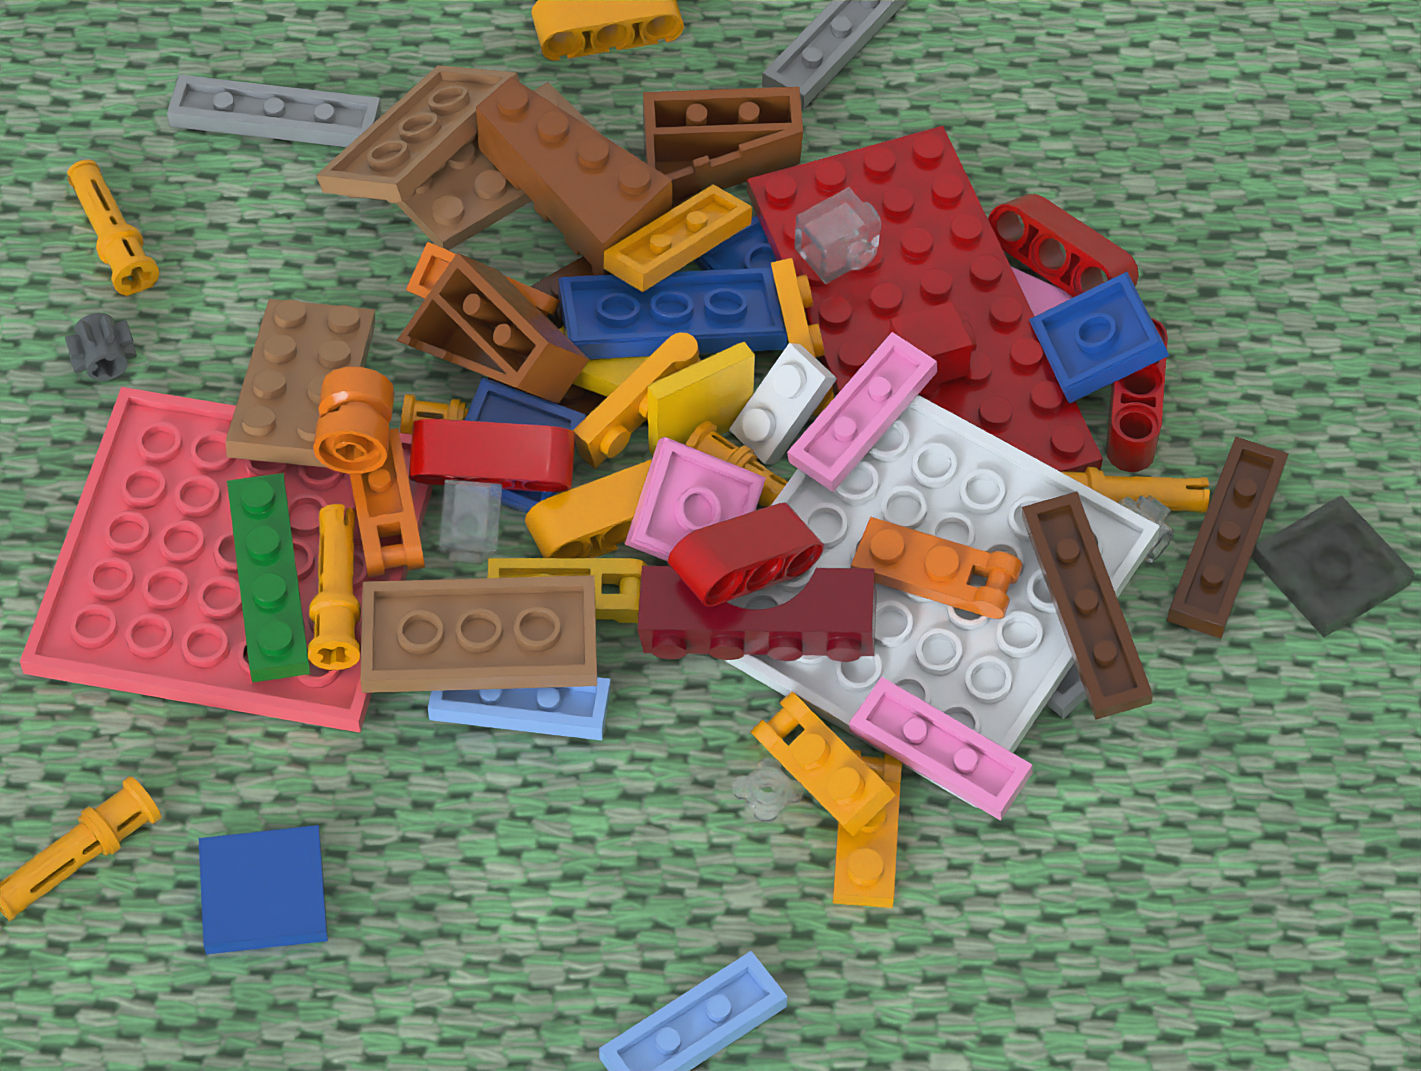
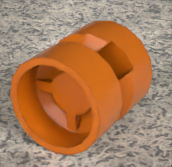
(354, 420)

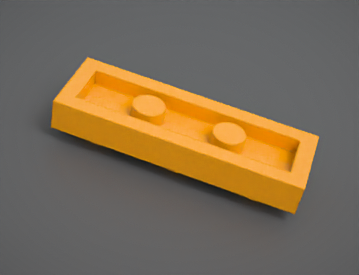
(677, 238)

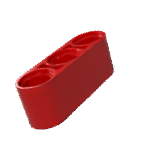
(1040, 250)
(1137, 414)
(492, 453)
(745, 554)

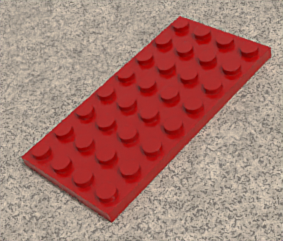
(929, 253)

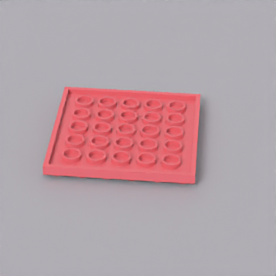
(152, 573)

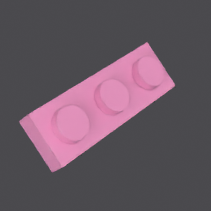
(862, 411)
(941, 748)

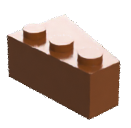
(721, 135)
(493, 329)

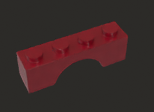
(827, 618)

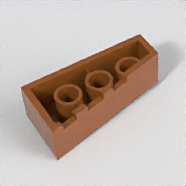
(570, 171)

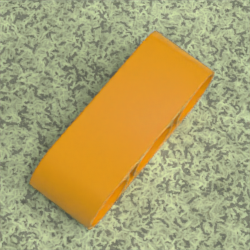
(594, 26)
(588, 517)

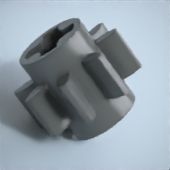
(100, 346)

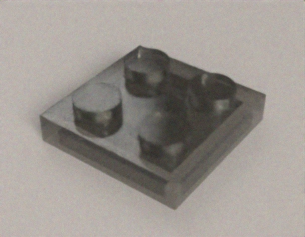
(1332, 565)

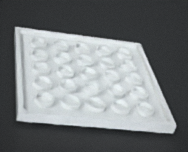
(971, 490)

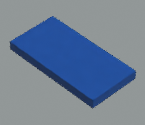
(714, 306)

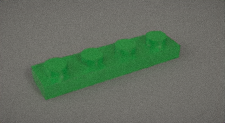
(268, 578)

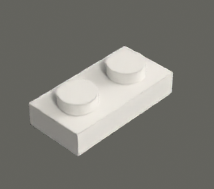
(782, 403)

